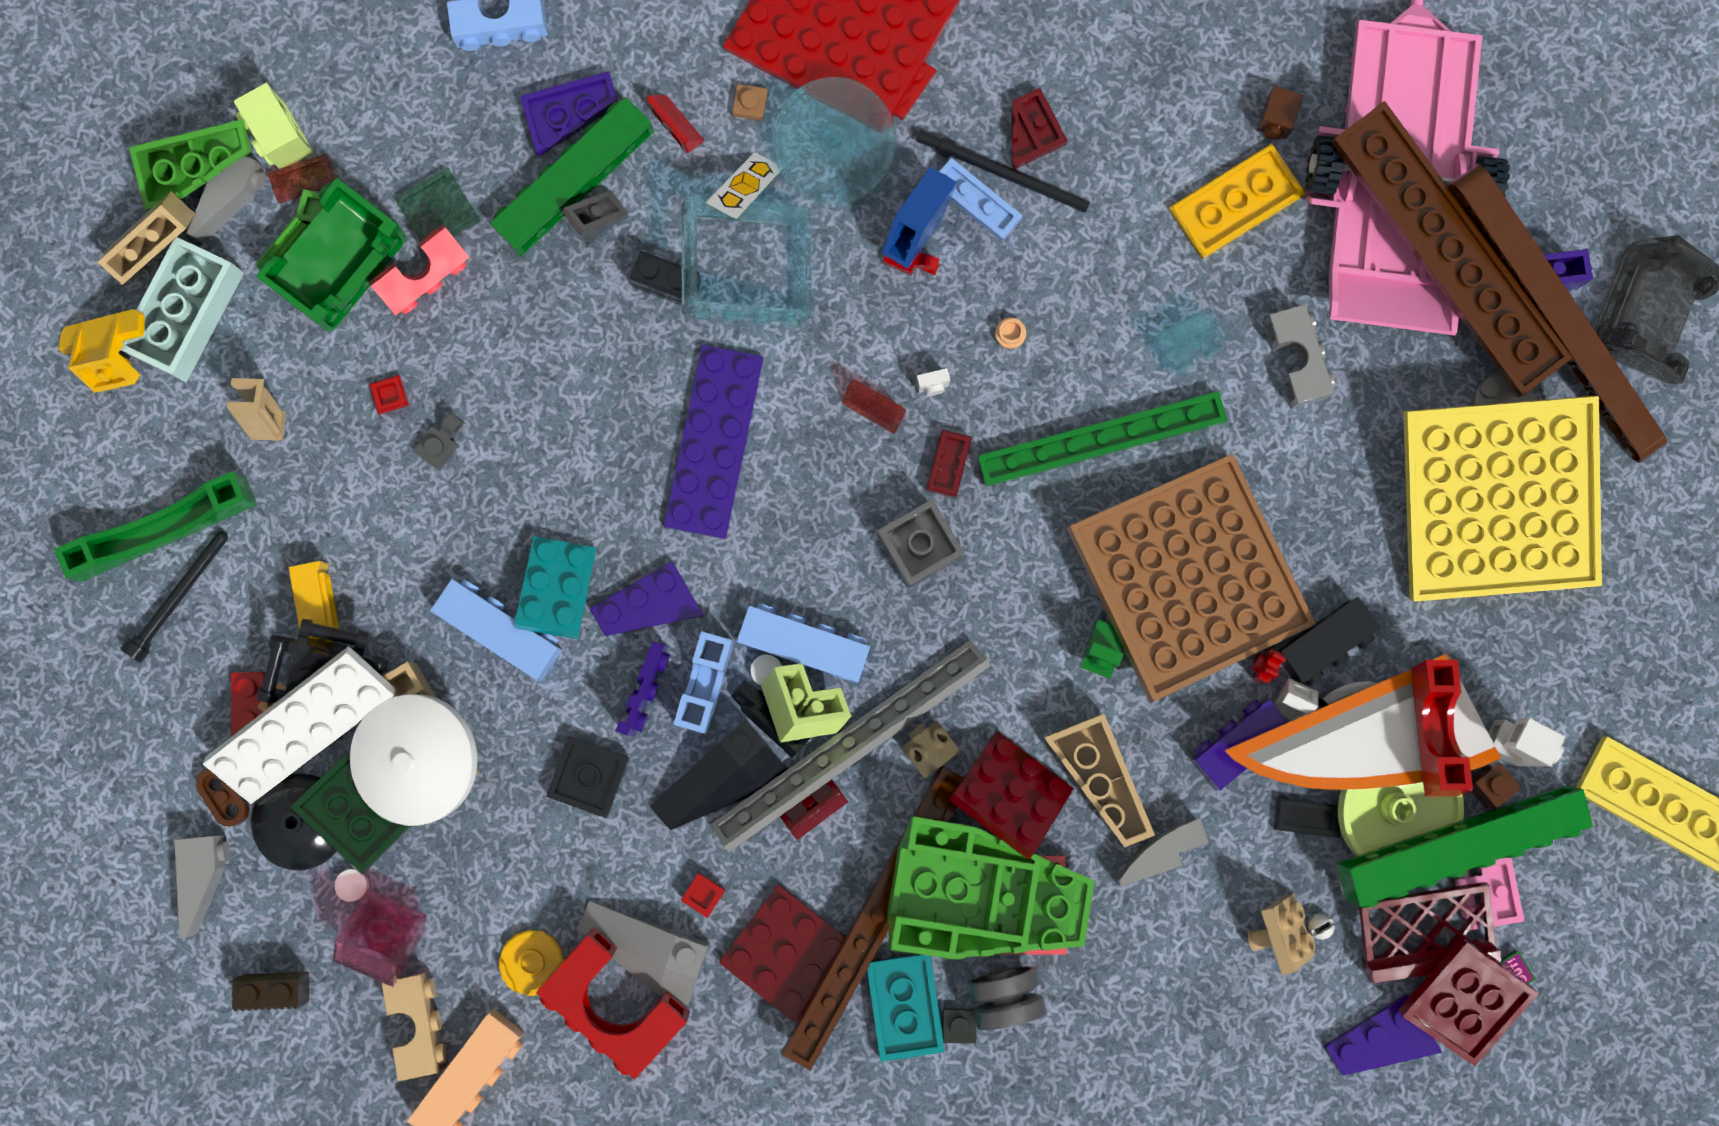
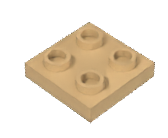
(1285, 933)

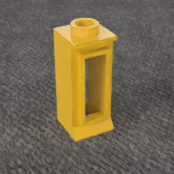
(314, 594)

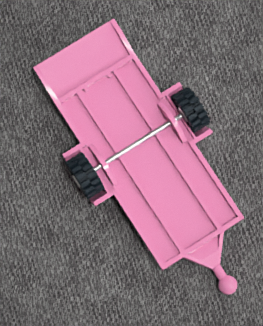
(1432, 89)

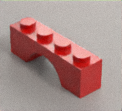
(1435, 694)

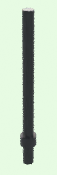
(947, 147)

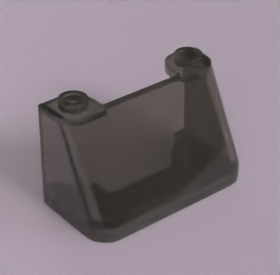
(1652, 303)

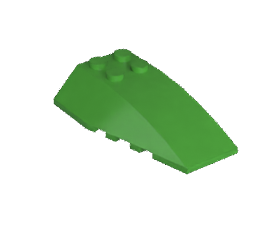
(977, 896)

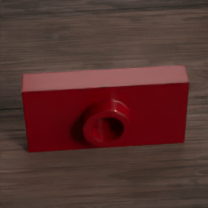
(948, 463)

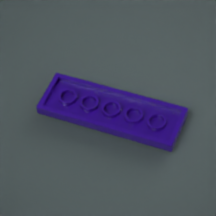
(714, 442)

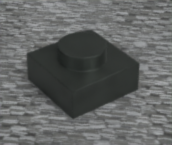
(959, 1026)

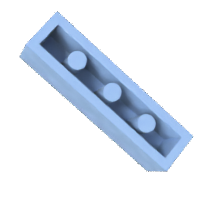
(495, 629)
(804, 644)

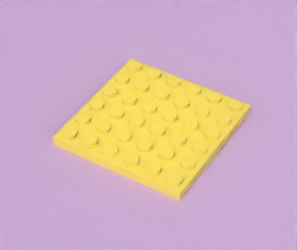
(1503, 498)

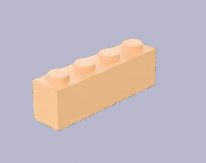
(469, 1072)

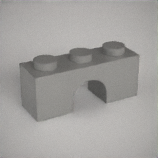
(1295, 330)

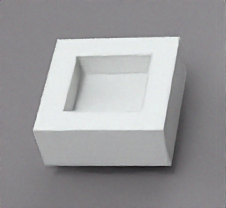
(933, 382)

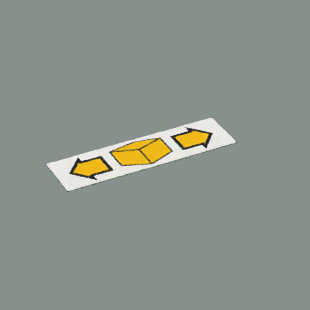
(744, 185)

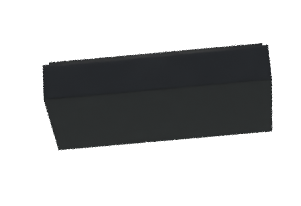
(1307, 818)

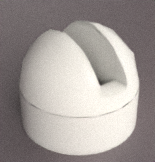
(1318, 920)

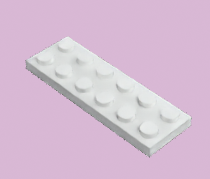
(299, 725)

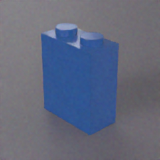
(919, 217)

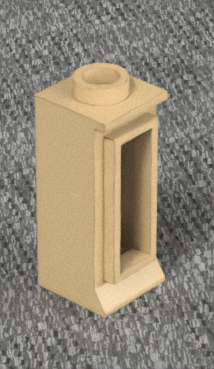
(259, 413)

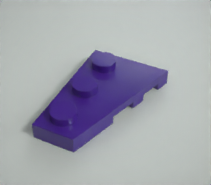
(566, 108)
(647, 603)
(655, 661)
(1380, 1042)

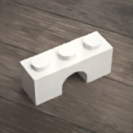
(1526, 742)

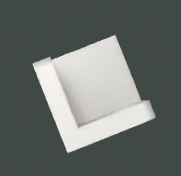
(1296, 700)

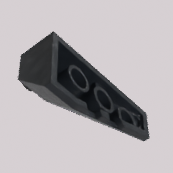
(721, 778)

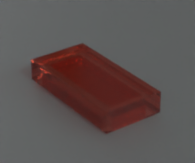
(307, 175)

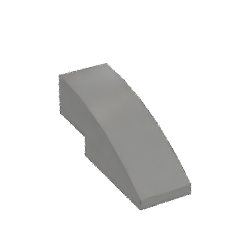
(1162, 852)

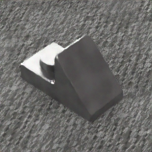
(595, 214)

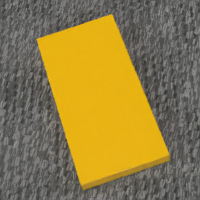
(1237, 201)

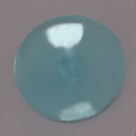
(834, 140)

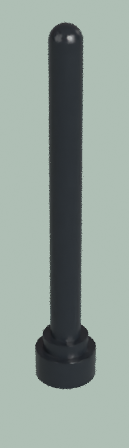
(138, 645)

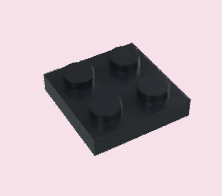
(588, 777)

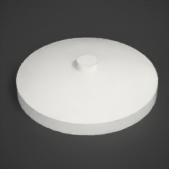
(413, 759)

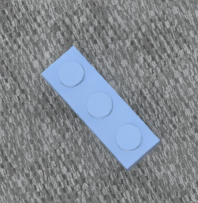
(981, 202)

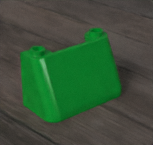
(334, 256)

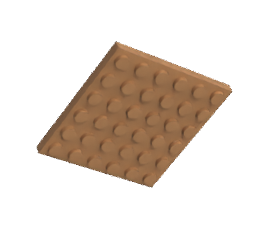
(1190, 577)

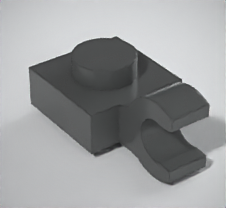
(437, 445)

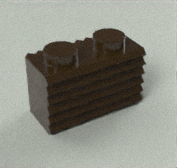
(270, 991)

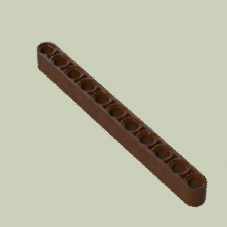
(1591, 360)

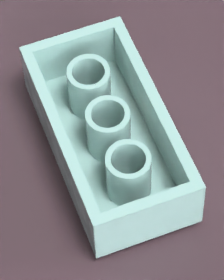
(183, 308)

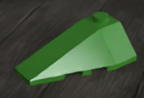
(187, 160)

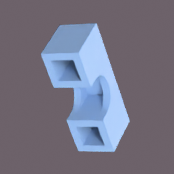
(471, 28)
(705, 683)

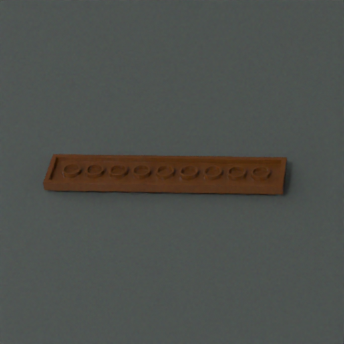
(1451, 249)

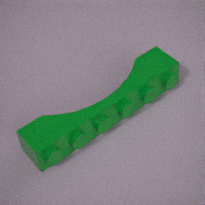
(198, 510)

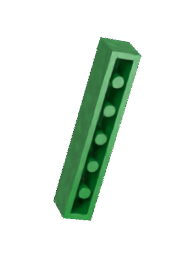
(572, 175)

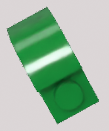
(1102, 650)

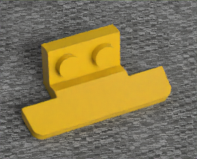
(96, 349)

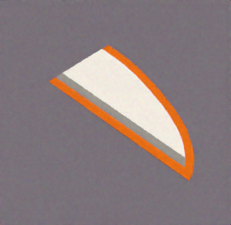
(1360, 741)

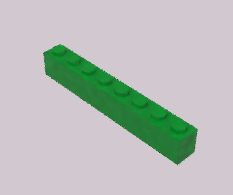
(1464, 846)

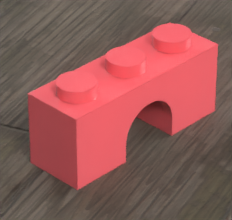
(401, 290)

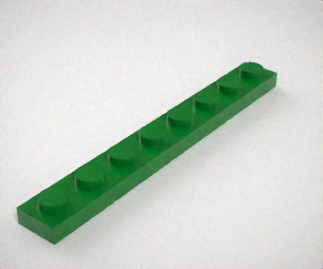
(1102, 439)

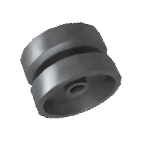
(1006, 998)

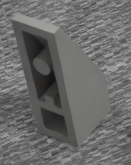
(225, 197)
(198, 873)

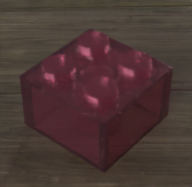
(379, 938)

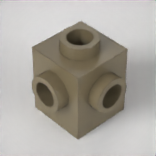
(929, 748)

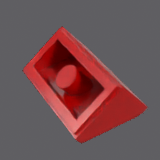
(674, 122)

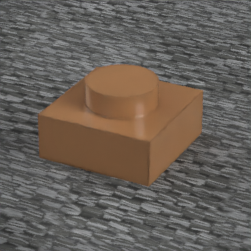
(750, 102)

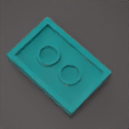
(555, 587)
(905, 1007)

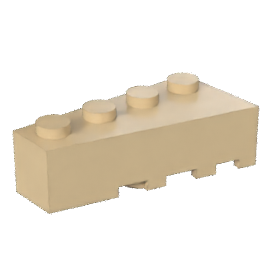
(1103, 776)

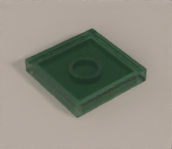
(437, 203)

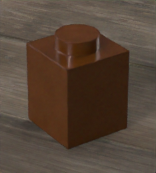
(1279, 113)
(1493, 785)

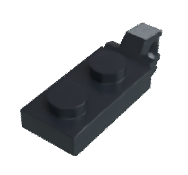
(756, 709)

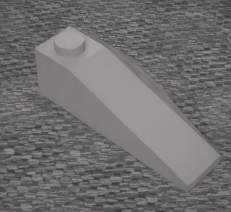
(649, 951)

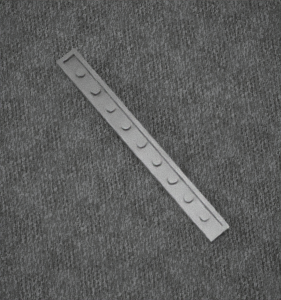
(849, 745)

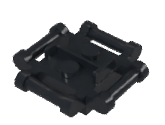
(310, 656)

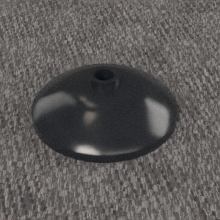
(275, 839)

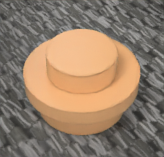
(1010, 333)

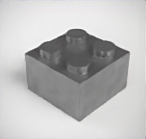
(920, 543)

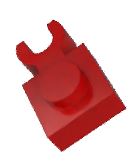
(1266, 666)

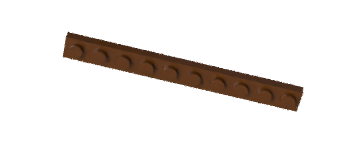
(860, 941)

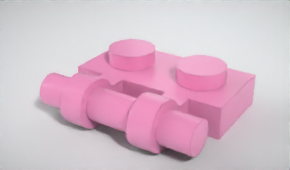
(1503, 890)

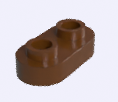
(221, 799)

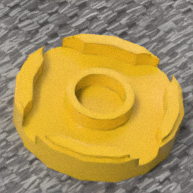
(541, 959)

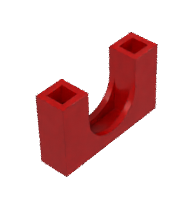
(628, 1045)

